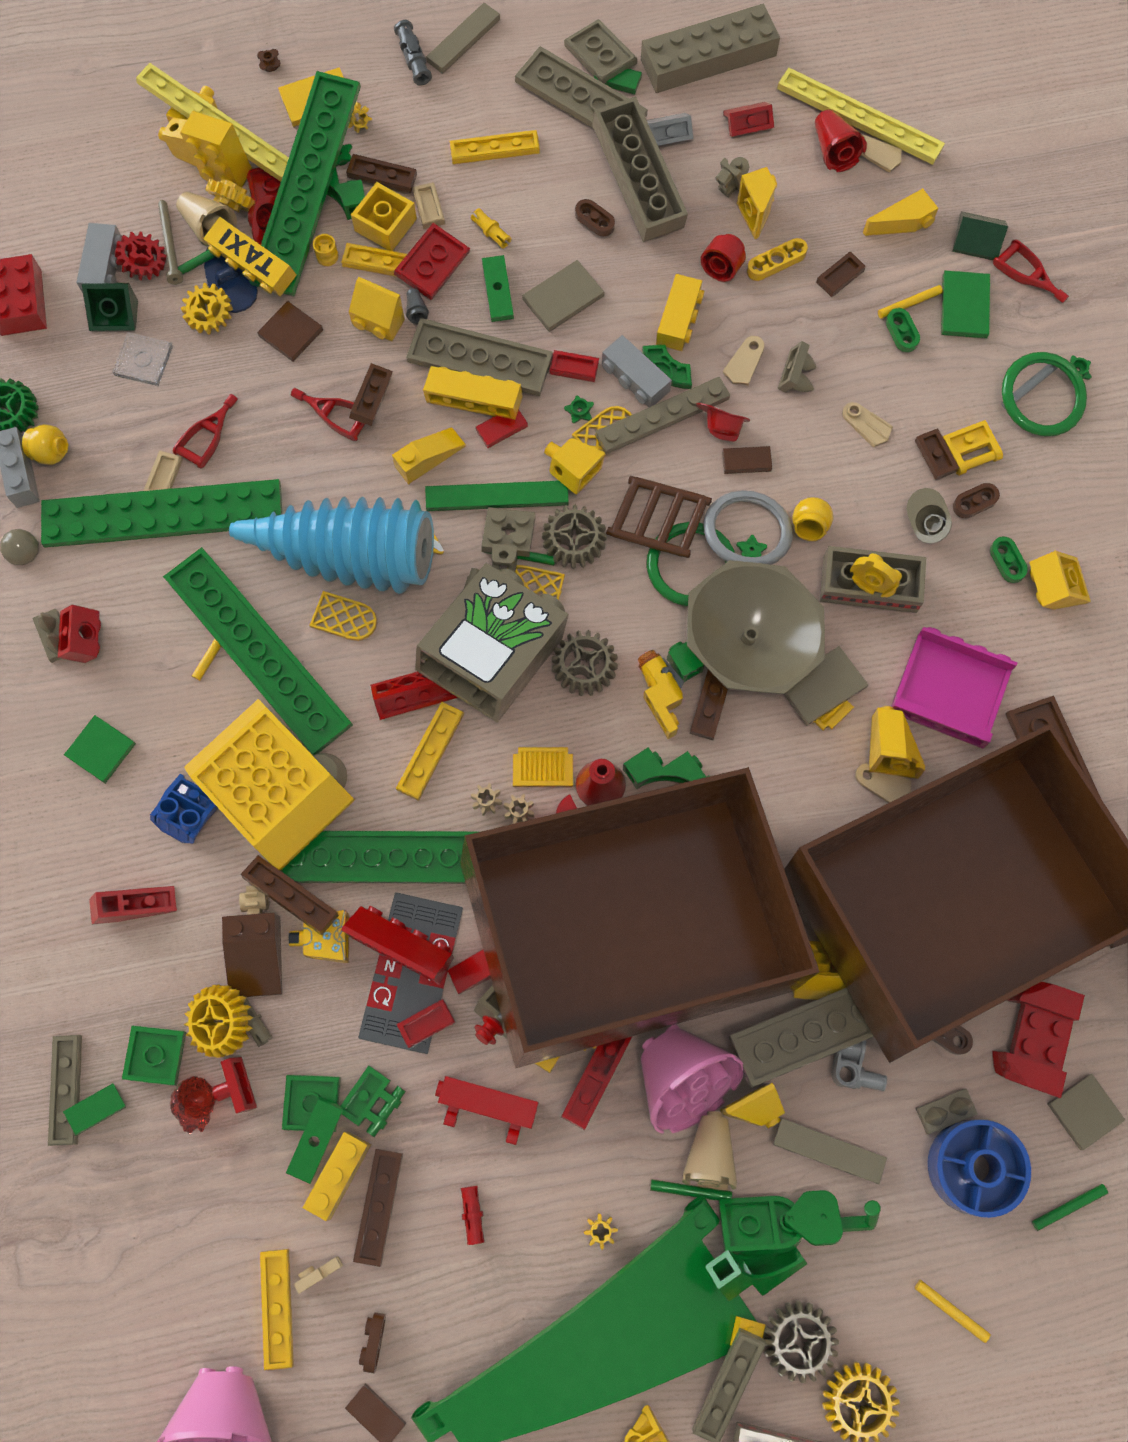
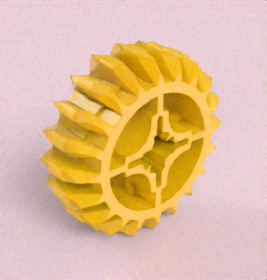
(218, 1038)
(858, 1415)

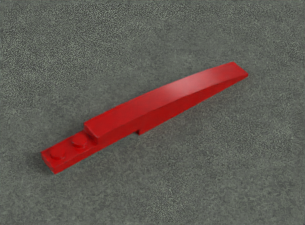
(594, 1082)

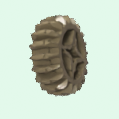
(564, 536)
(601, 651)
(812, 1338)

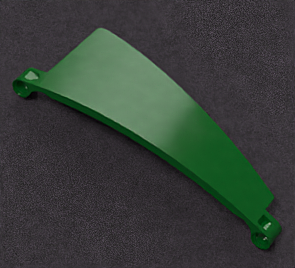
(622, 1339)

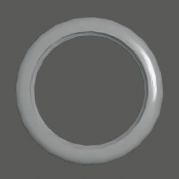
(757, 498)

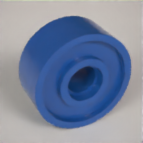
(953, 1175)

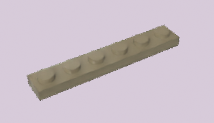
(661, 415)

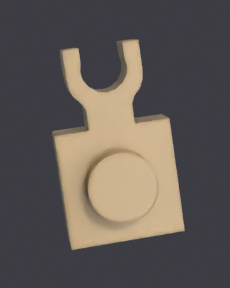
(311, 1276)

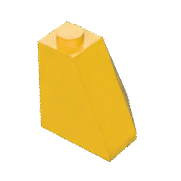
(893, 745)

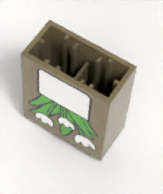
(491, 641)

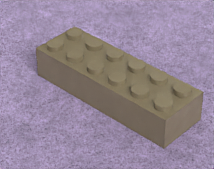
(709, 48)
(639, 169)

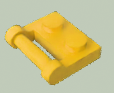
(972, 439)

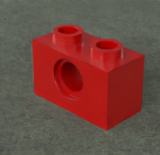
(71, 645)

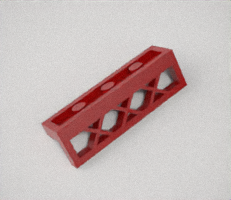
(407, 698)

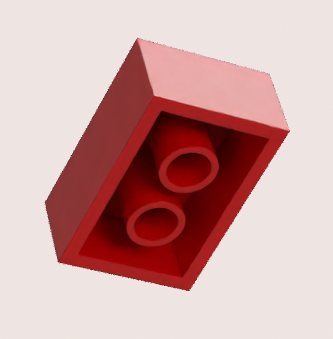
(21, 295)

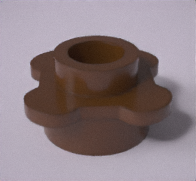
(269, 60)

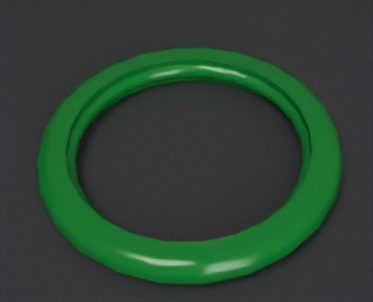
(1065, 366)
(653, 559)

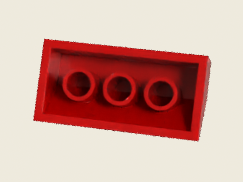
(399, 944)

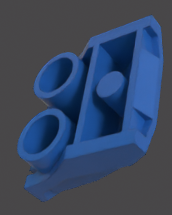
(183, 810)

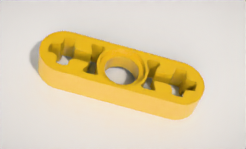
(783, 251)

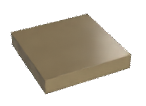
(1086, 1112)

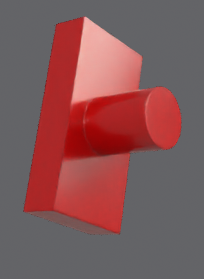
(236, 1086)

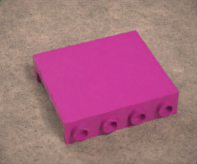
(953, 686)

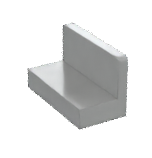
(671, 128)

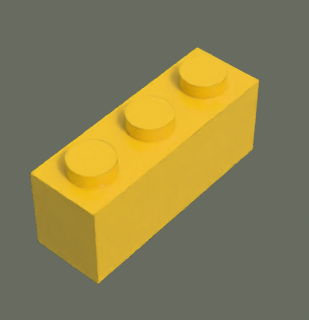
(680, 312)
(336, 1176)

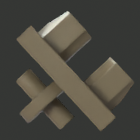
(730, 175)

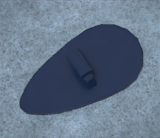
(232, 282)

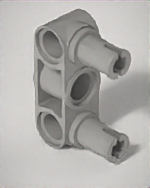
(852, 1059)

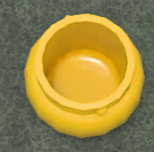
(45, 444)
(812, 518)

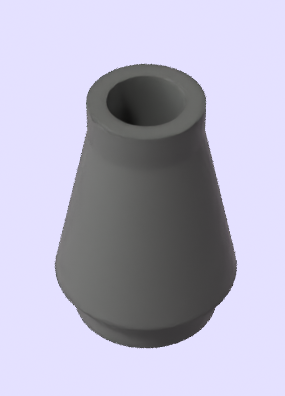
(415, 306)

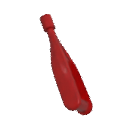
(1033, 279)
(328, 405)
(208, 424)

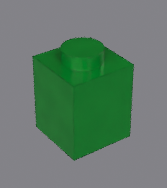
(684, 661)

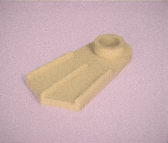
(882, 154)
(745, 361)
(867, 424)
(883, 785)

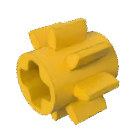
(364, 118)
(607, 1236)

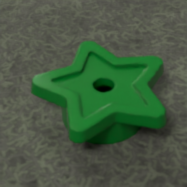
(345, 157)
(1083, 365)
(582, 404)
(745, 547)

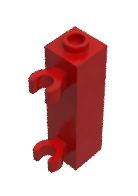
(486, 1102)

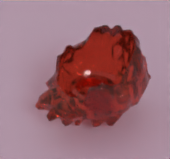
(192, 1103)

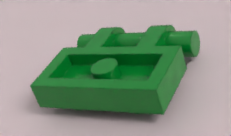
(365, 1095)

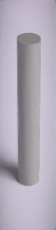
(1031, 383)

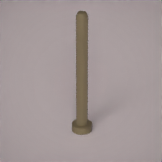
(174, 275)

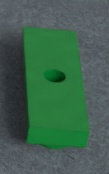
(497, 288)
(308, 1152)

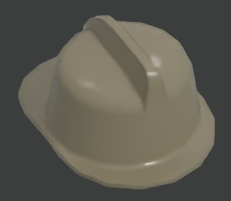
(929, 515)

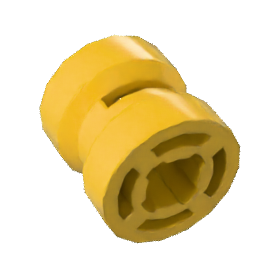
(325, 250)

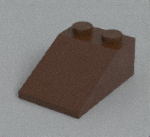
(253, 953)

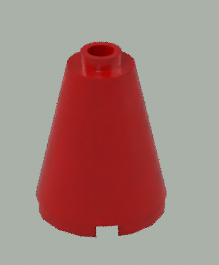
(838, 141)
(600, 782)

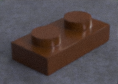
(936, 454)

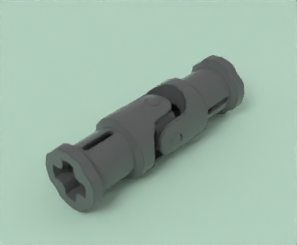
(412, 52)

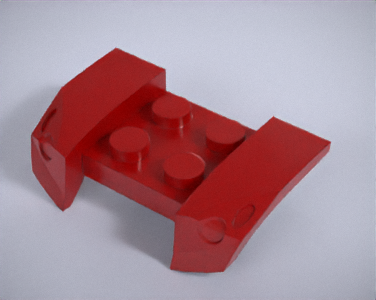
(1040, 1038)

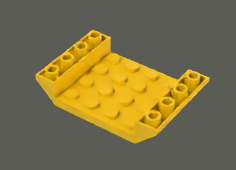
(268, 785)

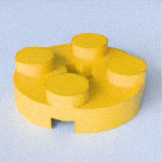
(875, 575)

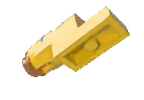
(664, 691)

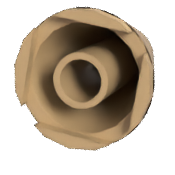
(202, 213)
(711, 1154)

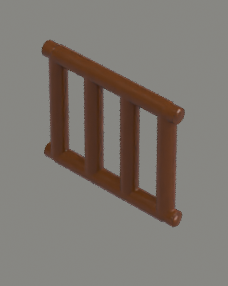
(658, 489)

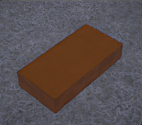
(840, 274)
(747, 460)
(375, 1415)

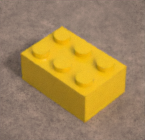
(215, 149)

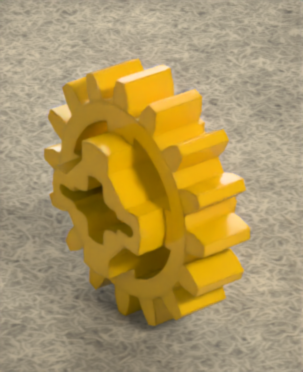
(229, 194)
(195, 309)

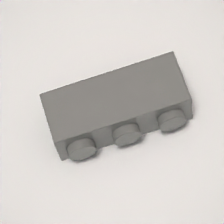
(98, 255)
(635, 372)
(17, 469)

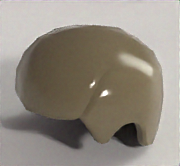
(19, 547)

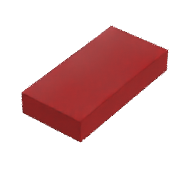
(574, 366)
(500, 428)
(425, 1023)

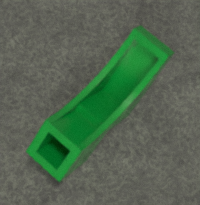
(346, 194)
(647, 768)
(738, 1272)

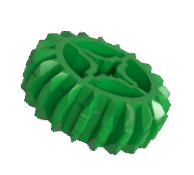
(19, 402)

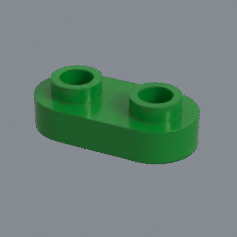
(904, 331)
(1010, 560)

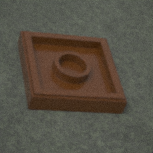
(290, 331)

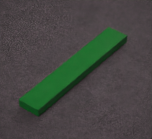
(496, 495)

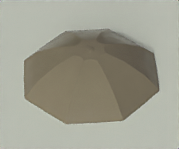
(755, 627)

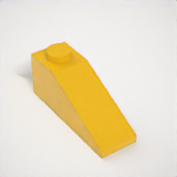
(904, 216)
(426, 453)

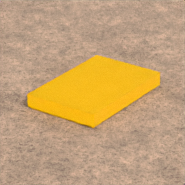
(296, 95)

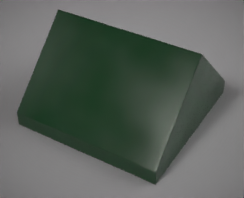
(979, 236)
(110, 306)

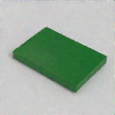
(965, 304)

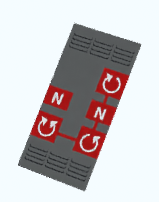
(399, 991)

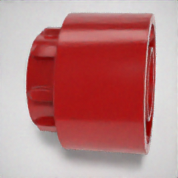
(723, 257)

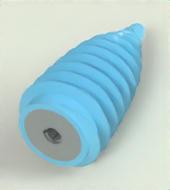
(348, 542)

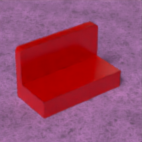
(750, 118)

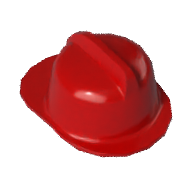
(259, 216)
(723, 424)

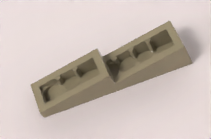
(830, 1151)

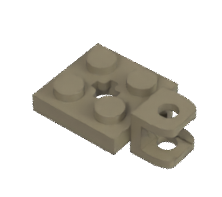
(507, 547)

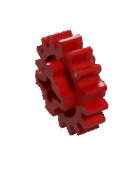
(140, 255)

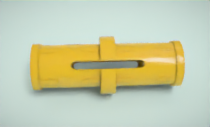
(491, 228)

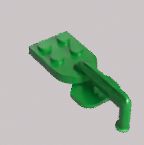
(758, 1228)

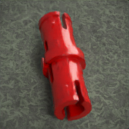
(472, 1215)

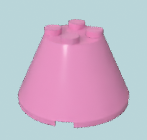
(686, 1078)
(219, 1409)

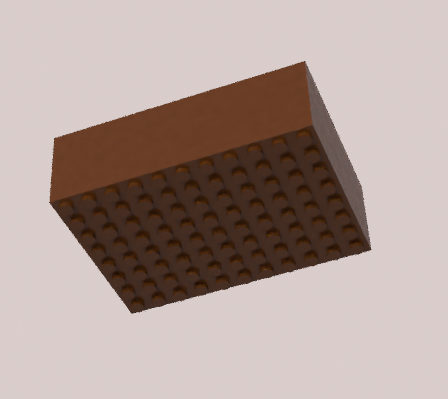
(966, 890)
(634, 915)

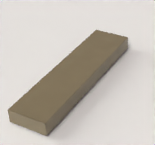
(463, 38)
(64, 1087)
(729, 1386)

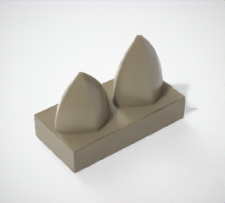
(796, 362)
(48, 630)
(946, 1111)

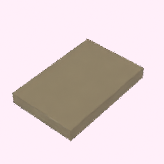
(600, 51)
(563, 295)
(826, 687)

